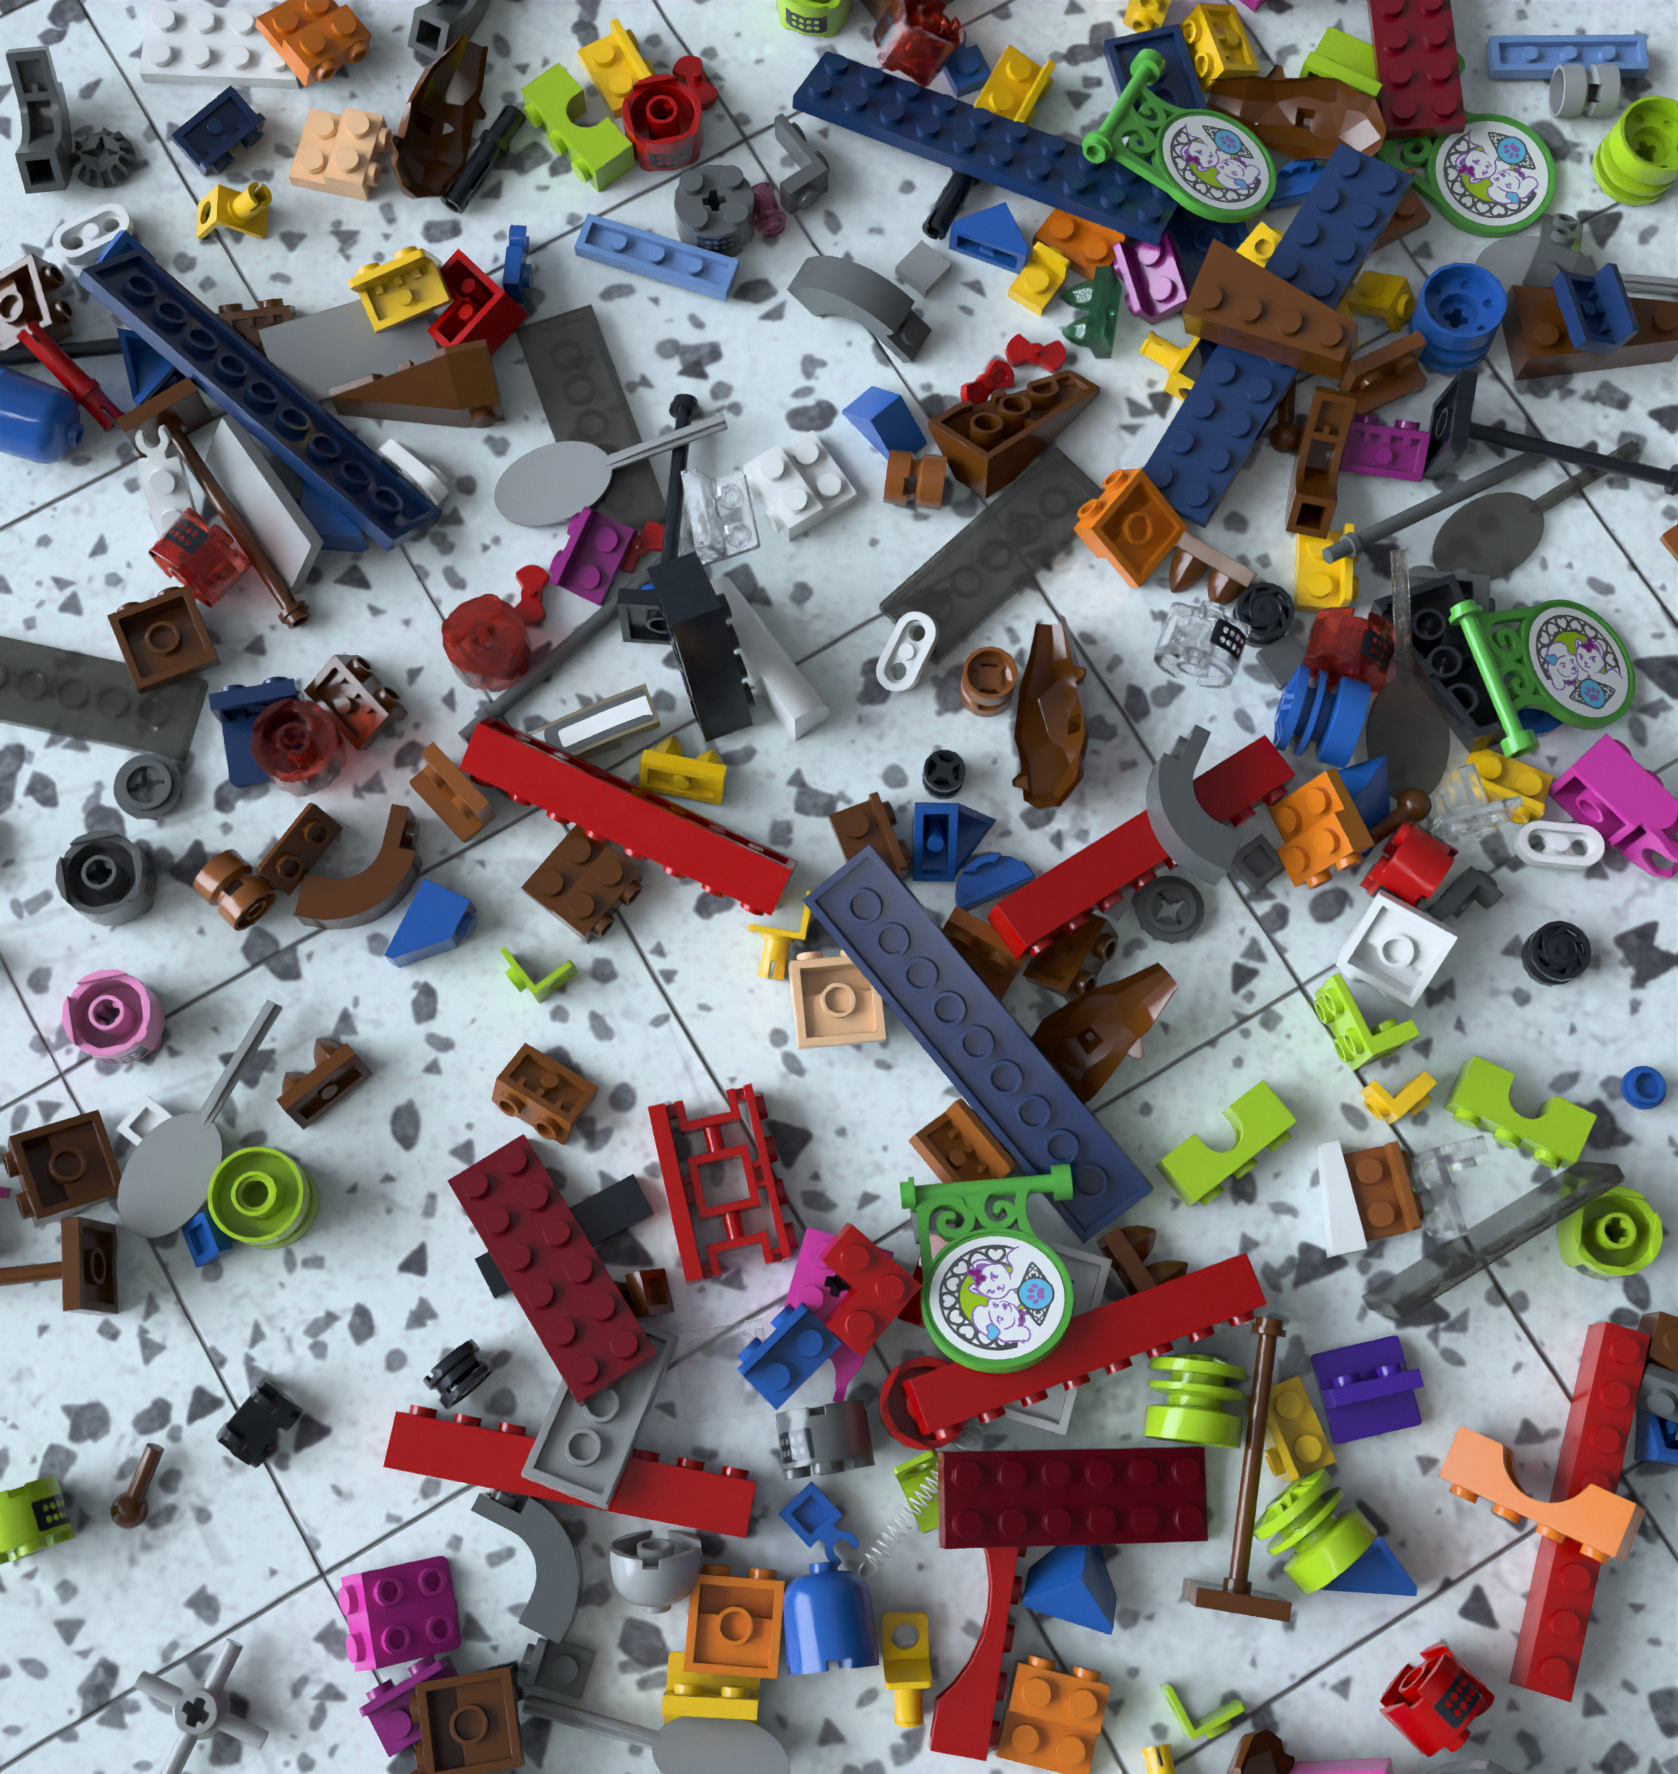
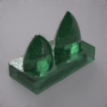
(1102, 300)

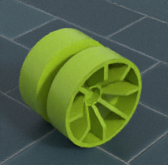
(263, 1198)

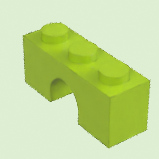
(595, 152)
(1482, 1100)
(1258, 1123)

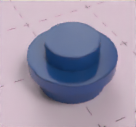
(1643, 1087)

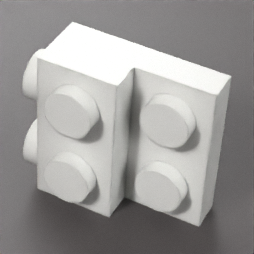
(798, 485)
(1396, 949)

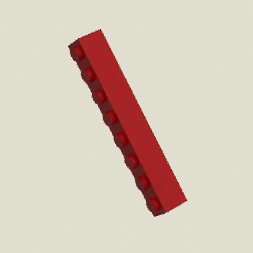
(628, 816)
(1132, 854)
(1093, 1341)
(1590, 1454)
(496, 1459)

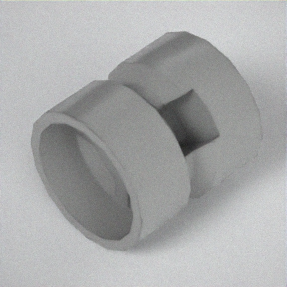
(1589, 90)

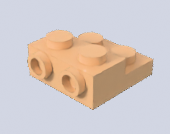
(341, 152)
(833, 1002)

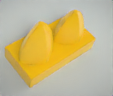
(669, 772)

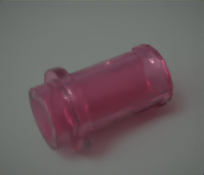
(769, 219)

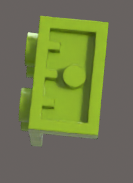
(1344, 59)
(1353, 1039)

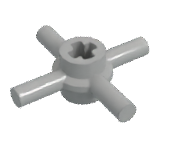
(217, 1704)

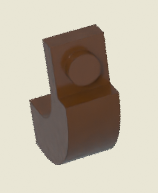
(1317, 462)
(372, 893)

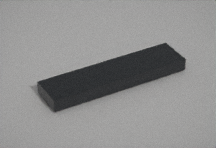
(598, 1216)

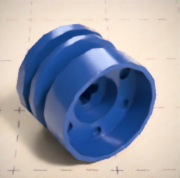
(1458, 316)
(1321, 716)

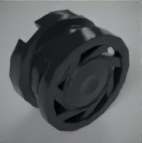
(1264, 613)
(1554, 954)
(458, 1372)

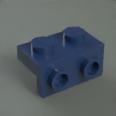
(218, 131)
(1596, 309)

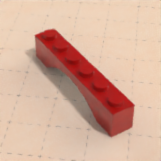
(965, 1708)

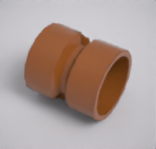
(930, 479)
(990, 672)
(230, 884)

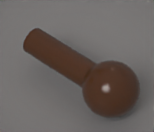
(1286, 434)
(1412, 806)
(131, 1506)

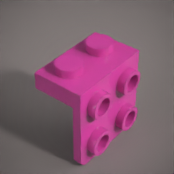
(399, 1613)

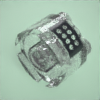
(1201, 644)

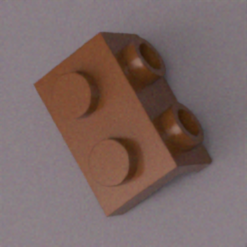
(962, 1147)

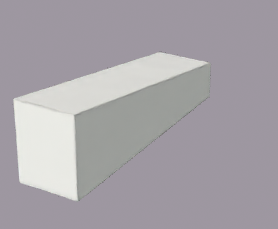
(1340, 1212)

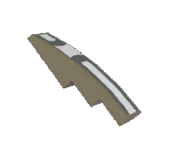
(602, 724)

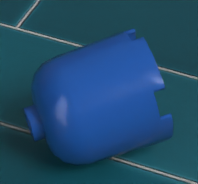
(37, 418)
(828, 1620)

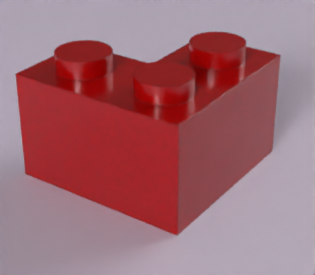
(478, 307)
(876, 1291)

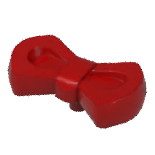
(690, 70)
(1022, 352)
(997, 376)
(648, 540)
(533, 582)

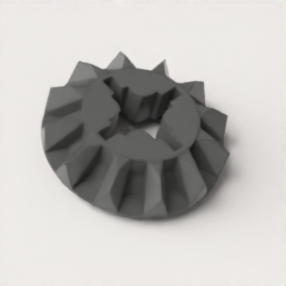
(114, 168)
(132, 778)
(1172, 890)

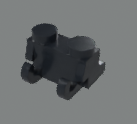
(257, 1422)

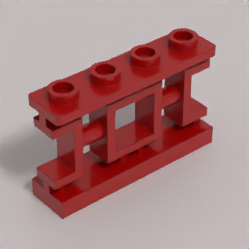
(689, 1191)

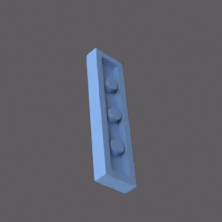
(1540, 54)
(657, 257)

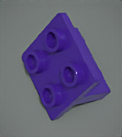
(1367, 1389)

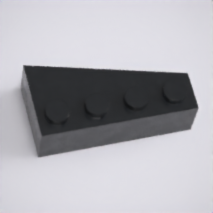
(703, 645)
(1447, 663)

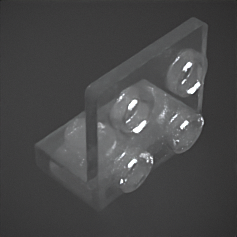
(1432, 1180)
(709, 1373)

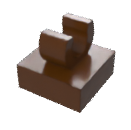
(648, 1293)

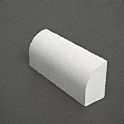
(771, 668)

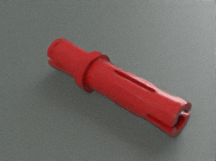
(71, 376)

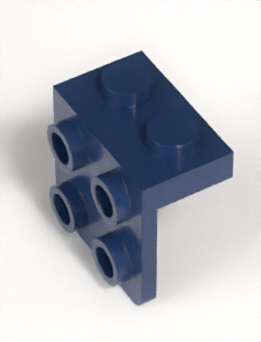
(236, 710)

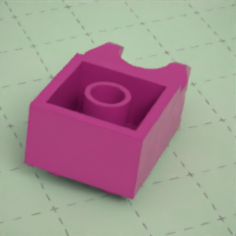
(1622, 804)
(810, 1288)

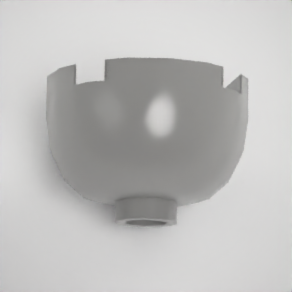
(655, 1570)

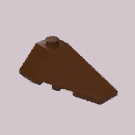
(449, 390)
(1003, 436)

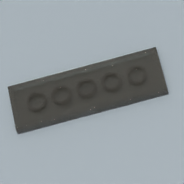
(589, 406)
(996, 552)
(95, 700)
(1493, 1238)

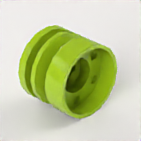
(1640, 152)
(1195, 1401)
(1320, 1539)

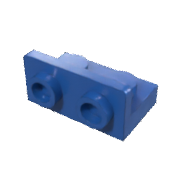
(787, 1355)

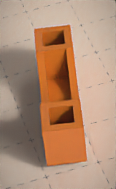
(1594, 1517)

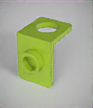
(543, 988)
(910, 1476)
(1210, 1724)

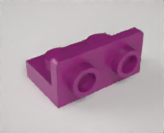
(1152, 278)
(1385, 450)
(592, 555)
(390, 1704)

